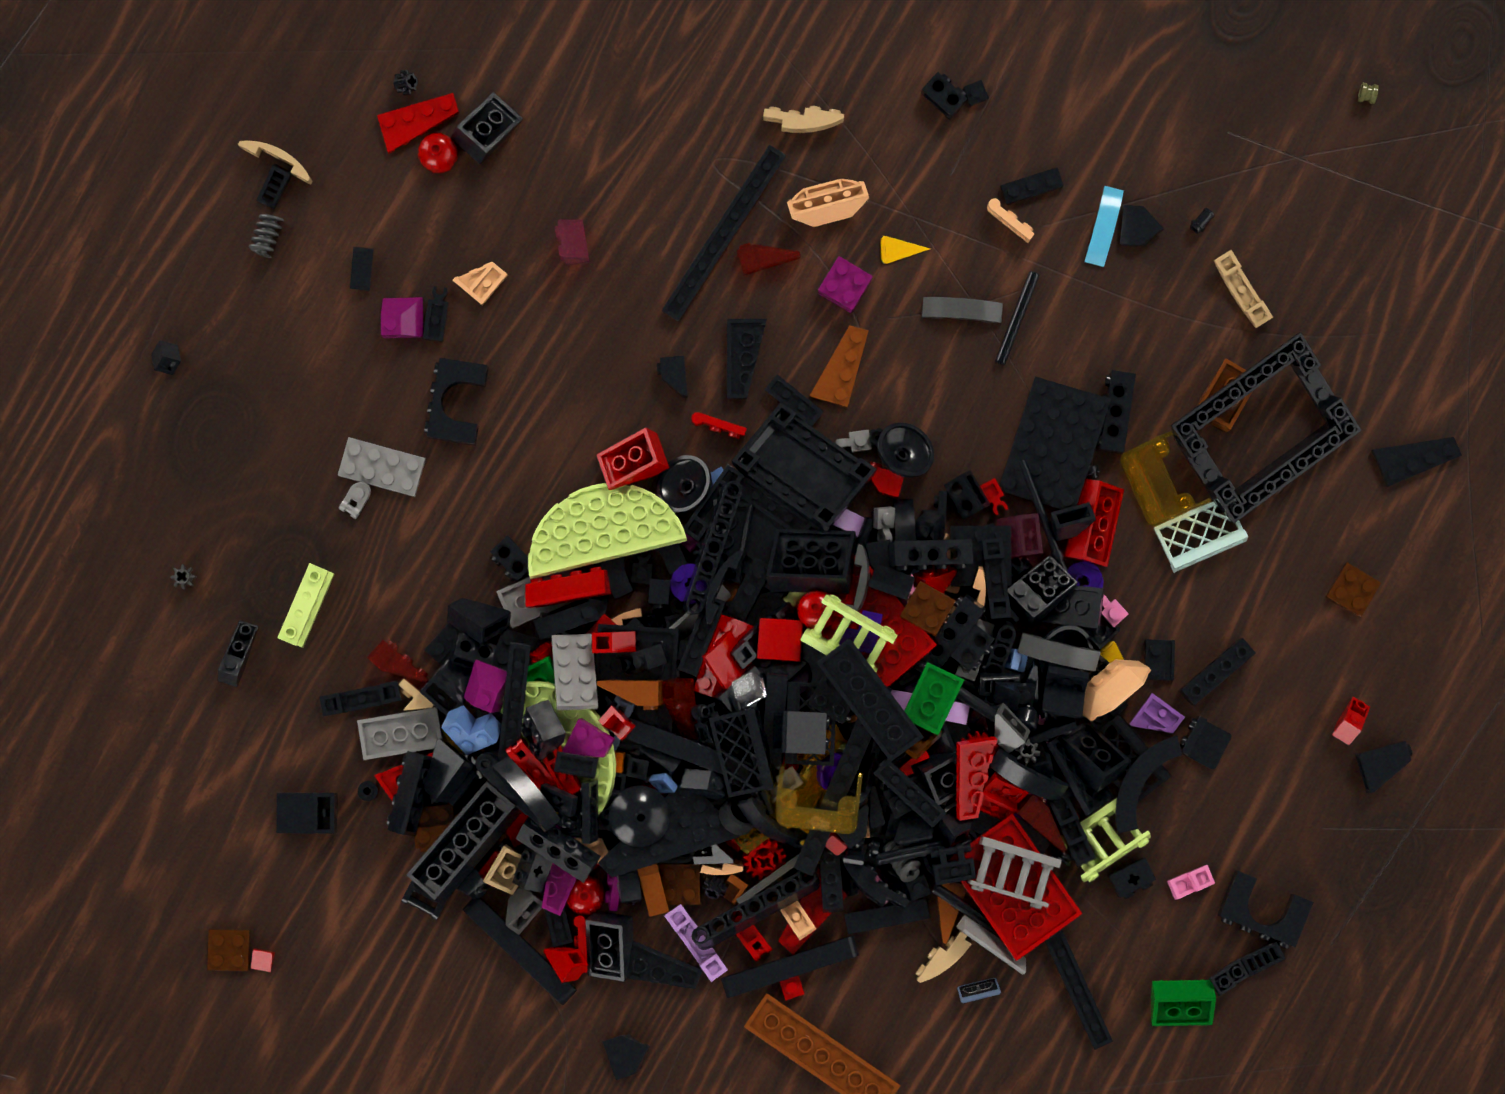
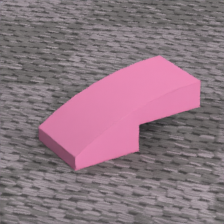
(1191, 882)

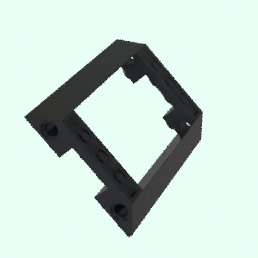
(1337, 430)

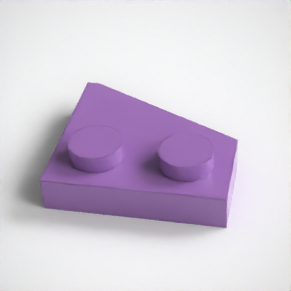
(1157, 716)

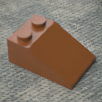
(1226, 373)
(639, 692)

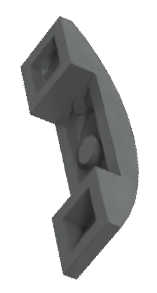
(962, 309)
(862, 561)
(1058, 652)

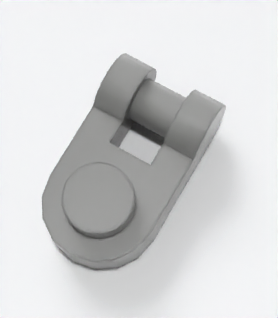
(359, 493)

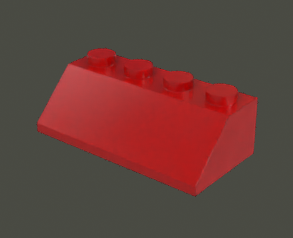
(1096, 540)
(567, 589)
(706, 682)

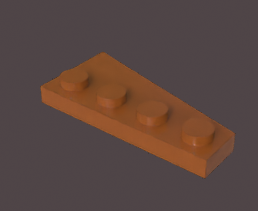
(840, 373)

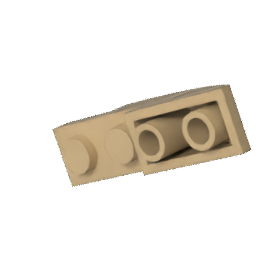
(812, 120)
(943, 959)

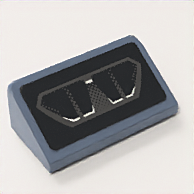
(978, 990)

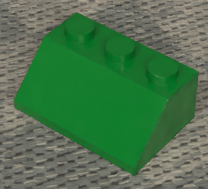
(1182, 1002)

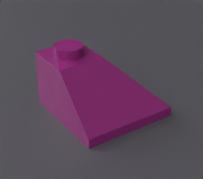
(402, 317)
(486, 687)

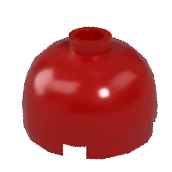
(437, 153)
(811, 609)
(587, 896)

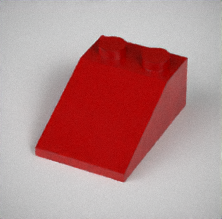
(633, 459)

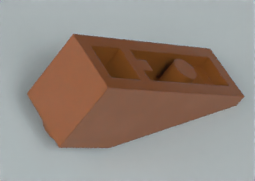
(653, 890)
(947, 912)

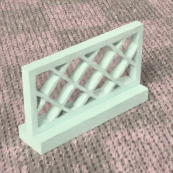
(1203, 551)

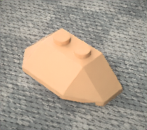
(828, 202)
(1113, 687)

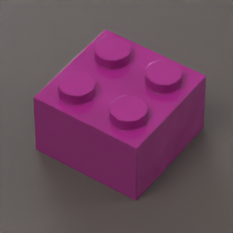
(845, 284)

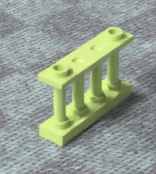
(306, 605)
(815, 639)
(1101, 818)

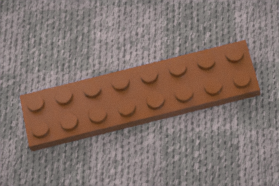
(816, 1050)

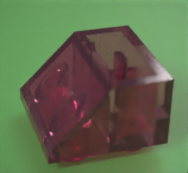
(573, 241)
(1024, 534)

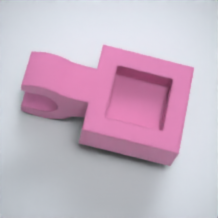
(1113, 611)

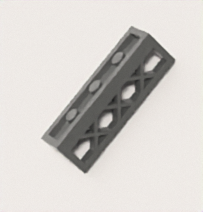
(779, 875)

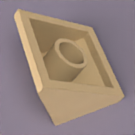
(503, 870)

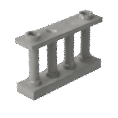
(1009, 852)

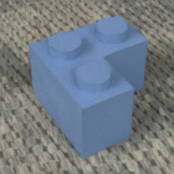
(471, 733)

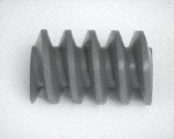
(265, 234)
(906, 869)

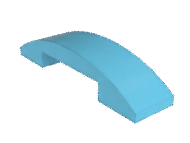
(1104, 226)

